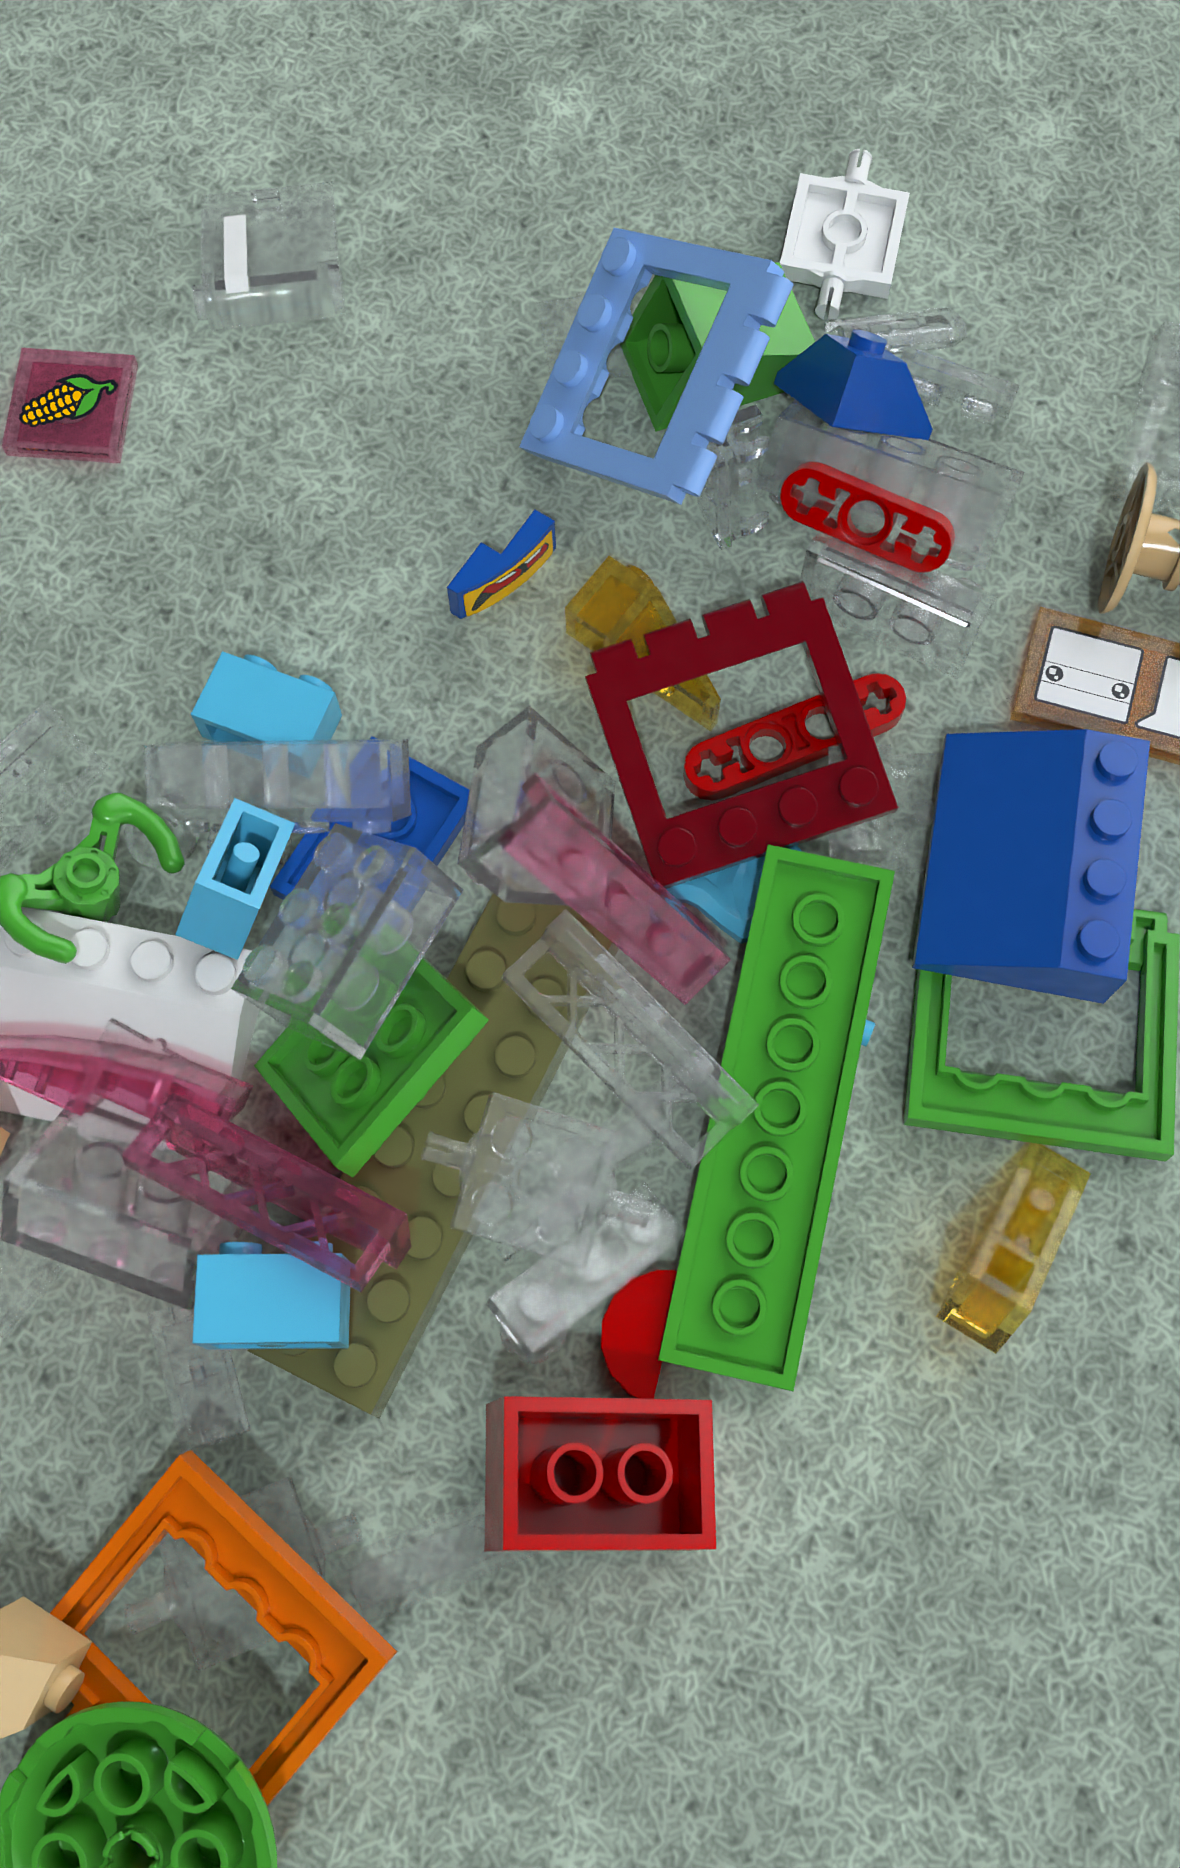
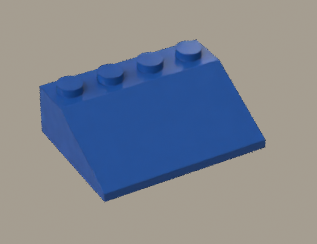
(1034, 860)

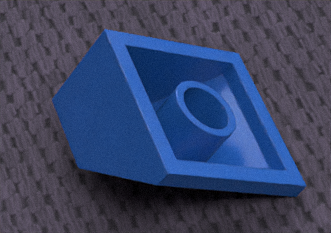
(857, 386)

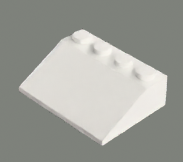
(126, 974)

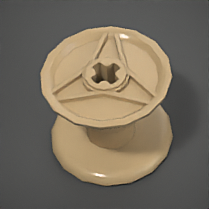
(1140, 544)

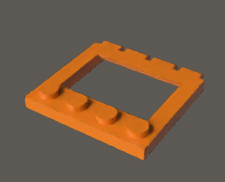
(267, 1573)

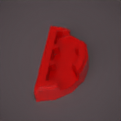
(635, 1332)

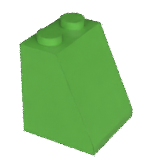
(670, 334)

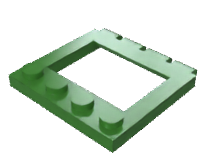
(1064, 1113)

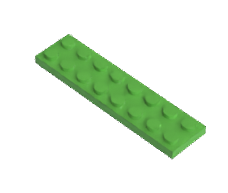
(771, 1179)

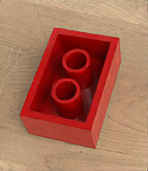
(599, 1475)

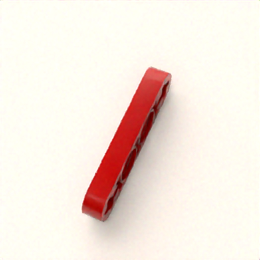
(790, 730)

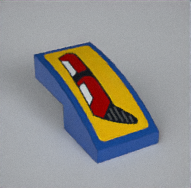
(493, 576)

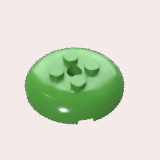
(131, 1778)

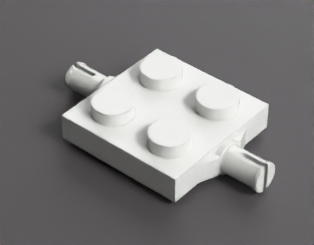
(844, 235)

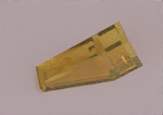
(623, 605)
(1014, 1249)

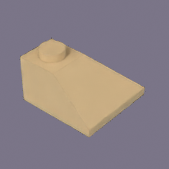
(36, 1665)

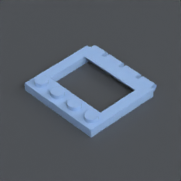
(707, 404)

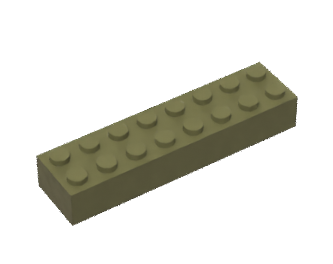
(508, 1056)

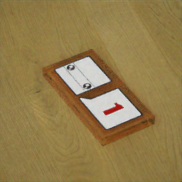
(1101, 681)

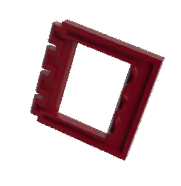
(771, 815)

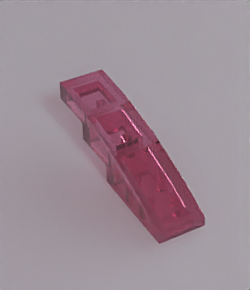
(85, 1072)

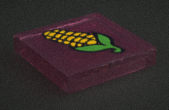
(70, 405)

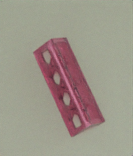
(613, 892)
(272, 1177)

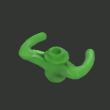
(84, 879)

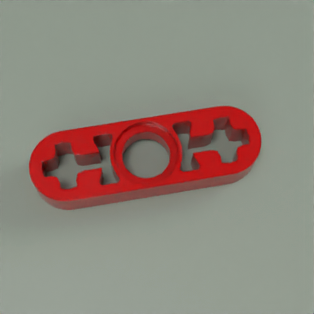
(830, 486)

